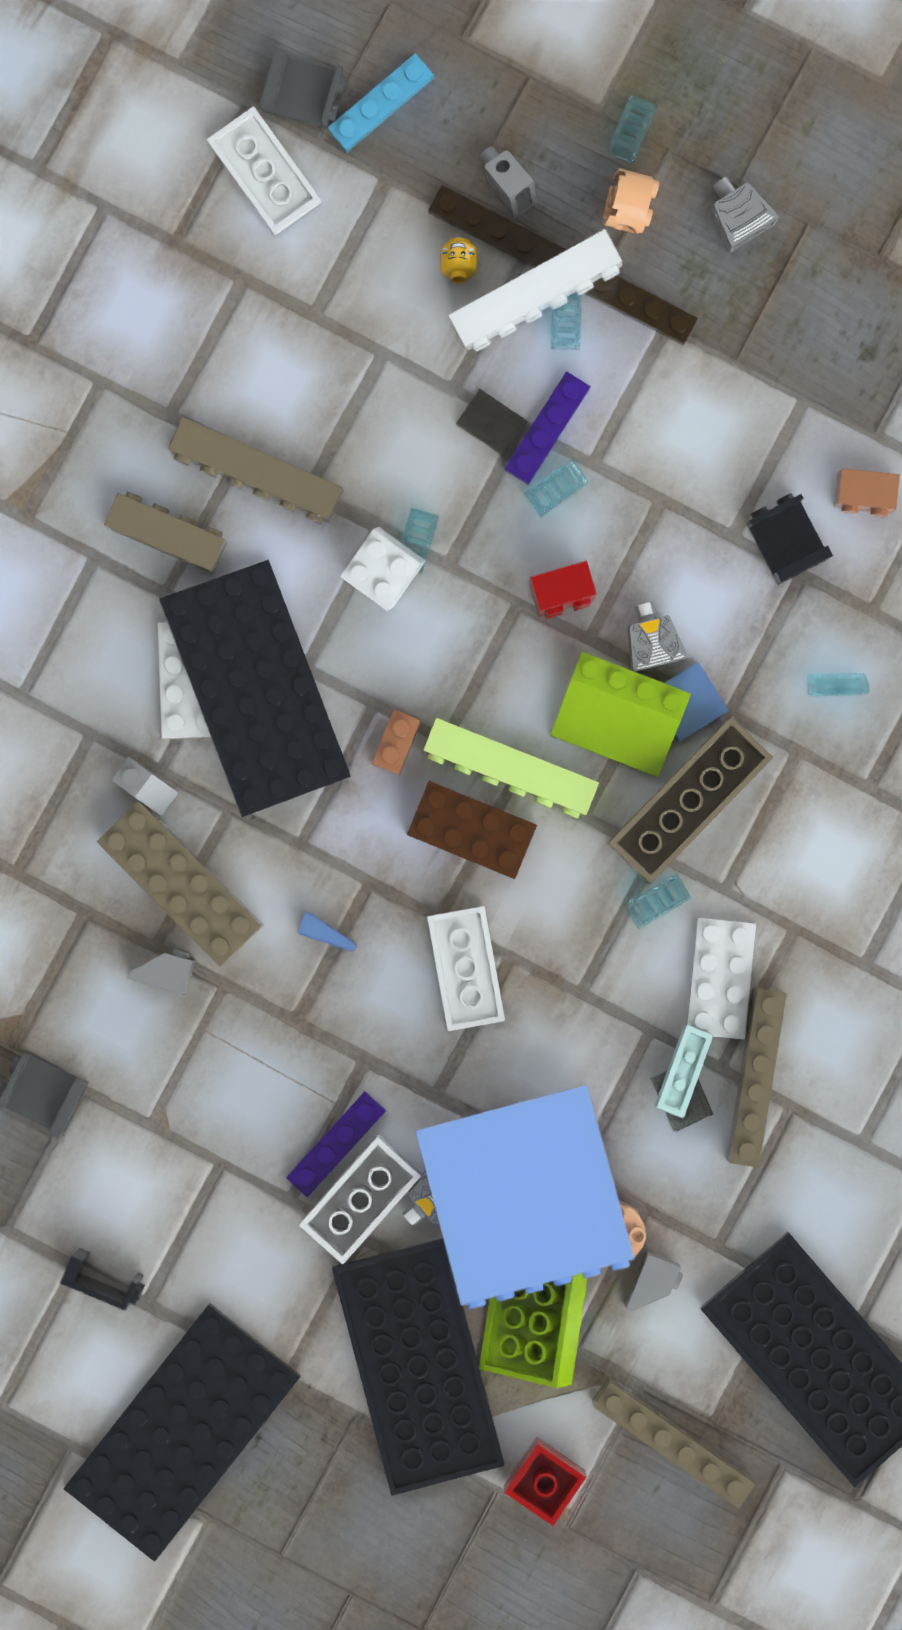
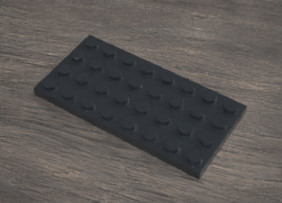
(254, 688)
(815, 1356)
(418, 1366)
(182, 1432)

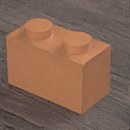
(866, 491)
(396, 742)

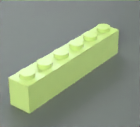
(510, 767)

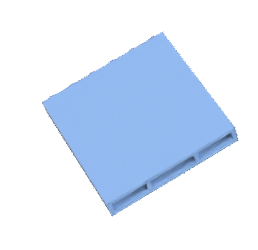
(525, 1196)

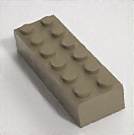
(690, 800)
(180, 883)

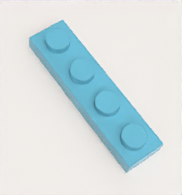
(381, 102)

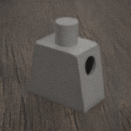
(509, 181)

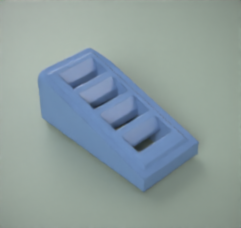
(319, 930)

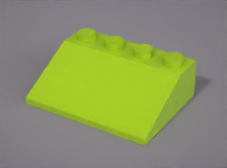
(620, 714)
(535, 1333)

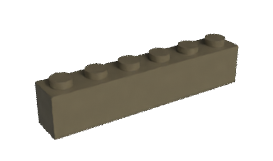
(256, 470)
(756, 1077)
(673, 1442)

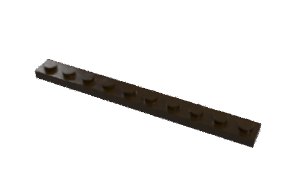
(536, 250)

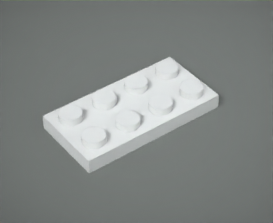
(264, 170)
(179, 706)
(466, 968)
(721, 977)

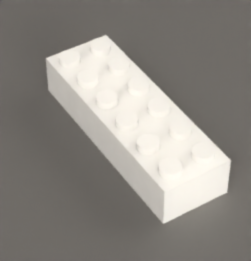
(537, 290)

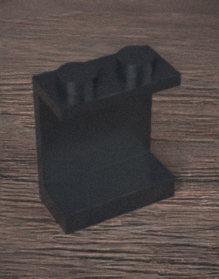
(787, 538)
(74, 1279)

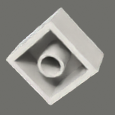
(382, 568)

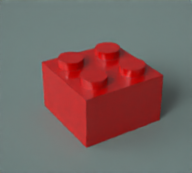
(563, 589)
(545, 1481)

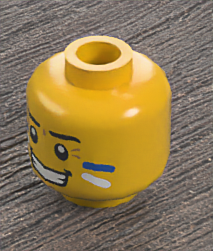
(458, 260)

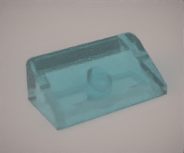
(837, 684)

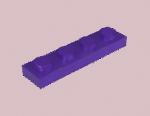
(547, 428)
(336, 1144)

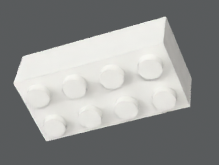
(360, 1199)

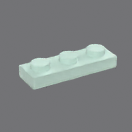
(683, 1071)

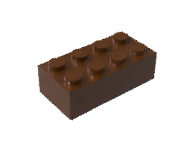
(471, 830)

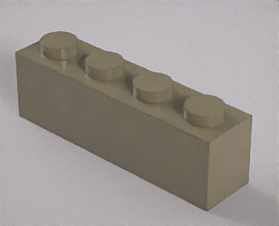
(166, 533)

